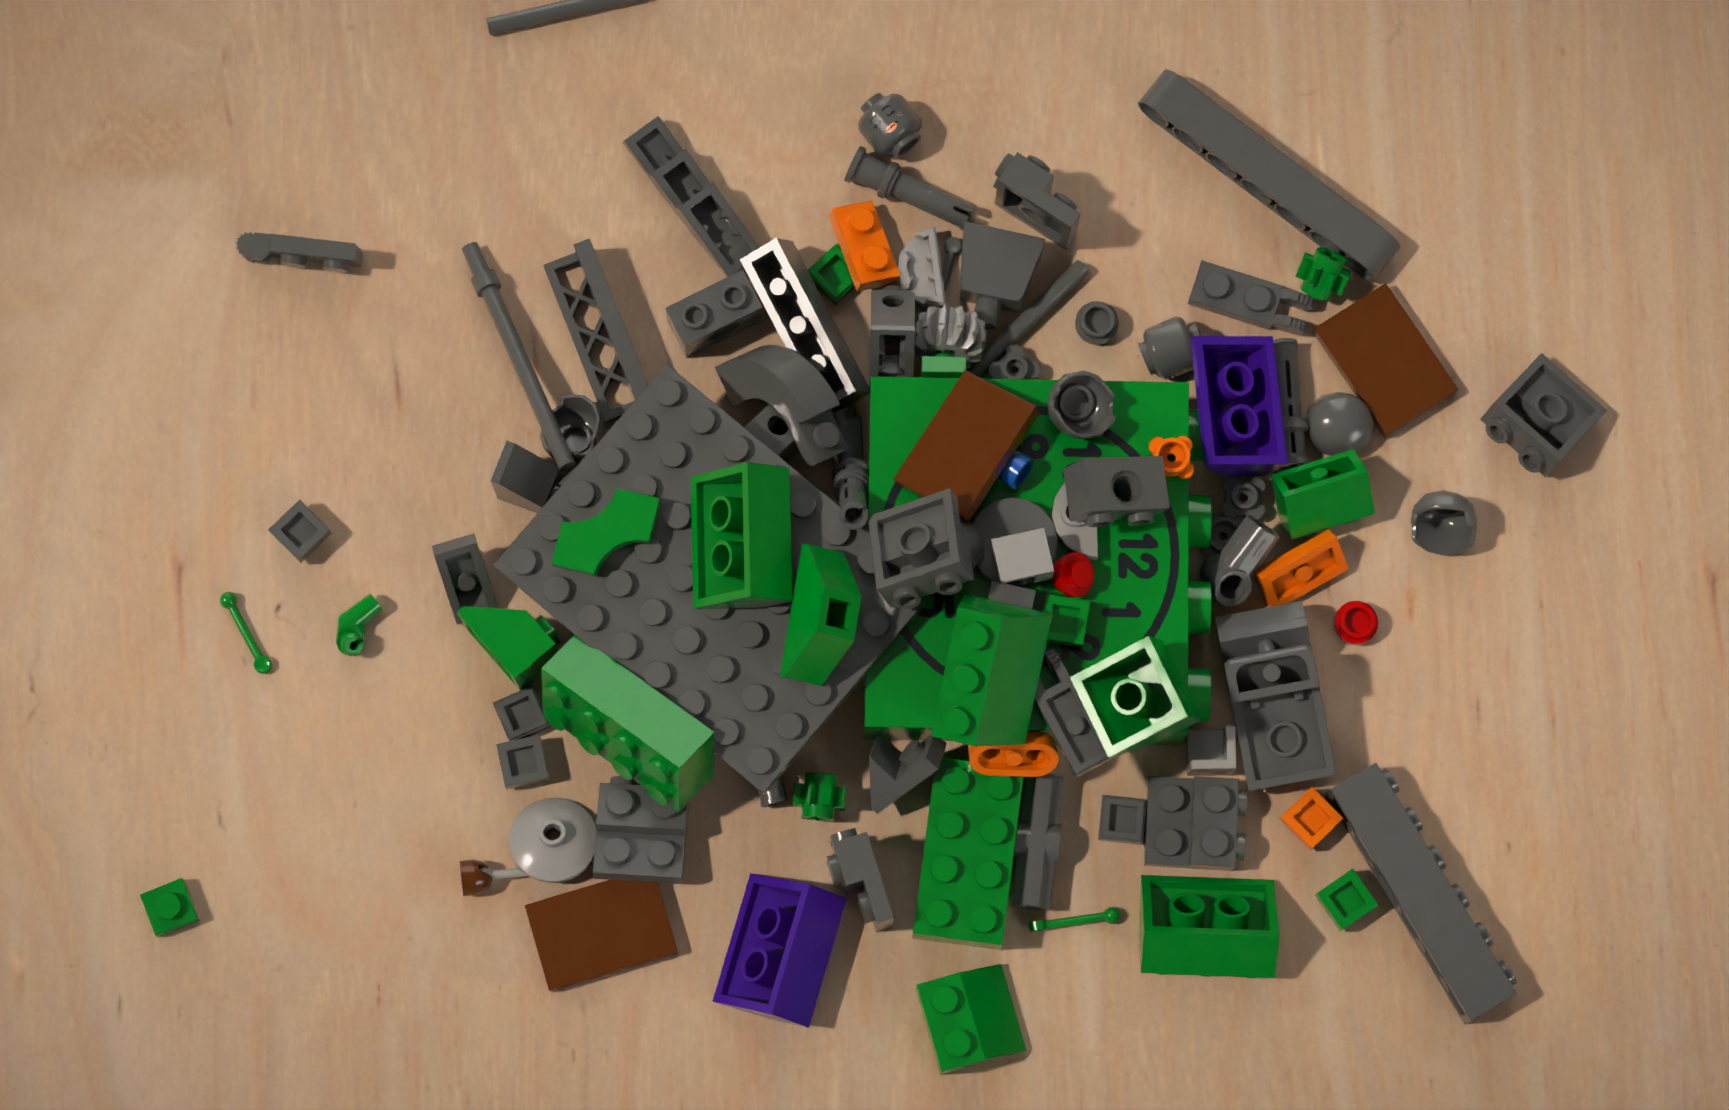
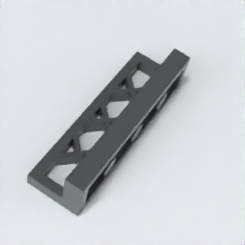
(609, 317)

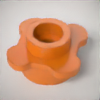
(1180, 448)

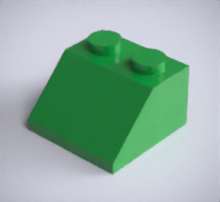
(512, 640)
(1135, 697)
(970, 1018)

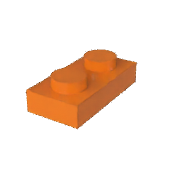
(864, 245)
(1301, 569)

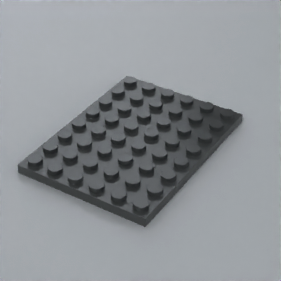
(640, 604)

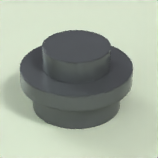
(1096, 322)

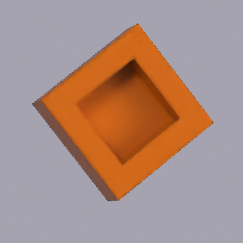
(1311, 818)

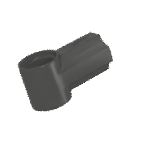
(1238, 560)

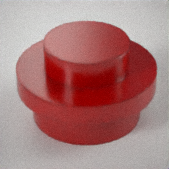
(1073, 574)
(1356, 622)

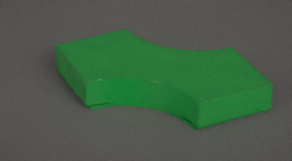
(588, 543)

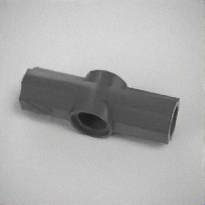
(1037, 842)

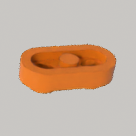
(1031, 759)

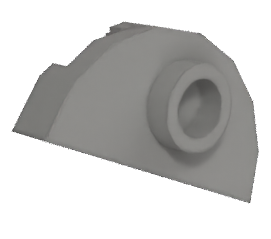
(922, 269)
(1073, 534)

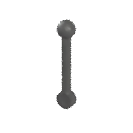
(952, 247)

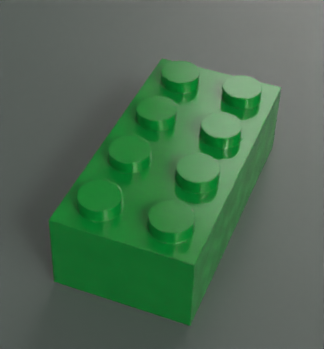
(627, 723)
(967, 856)

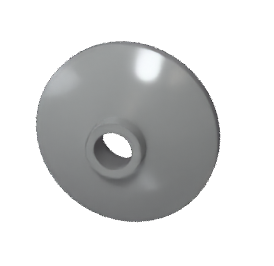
(553, 859)

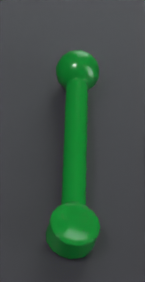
(262, 663)
(1110, 915)

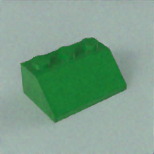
(741, 537)
(991, 673)
(1208, 926)

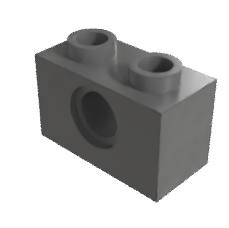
(714, 313)
(1138, 480)

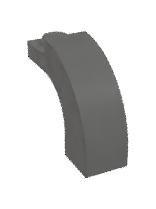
(794, 391)

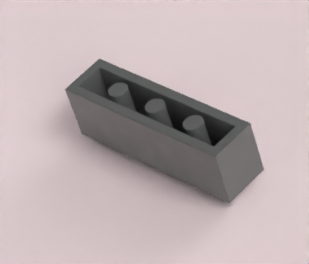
(803, 317)

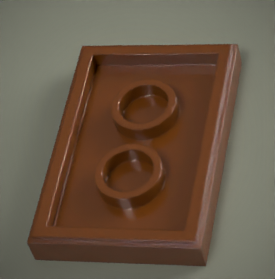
(1385, 360)
(967, 443)
(600, 931)

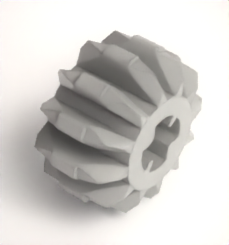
(950, 332)

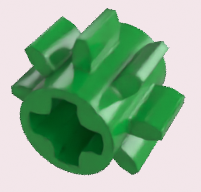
(1323, 273)
(819, 796)

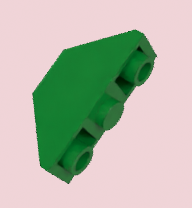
(820, 616)

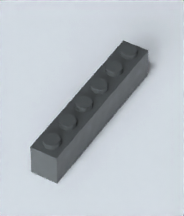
(1421, 892)

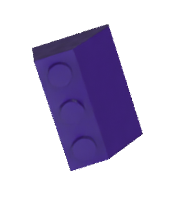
(1241, 391)
(779, 949)

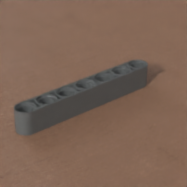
(1268, 174)

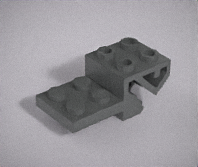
(1275, 695)

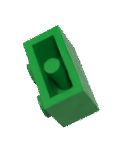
(1323, 494)

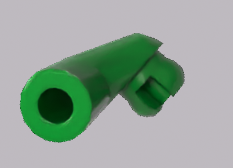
(351, 625)

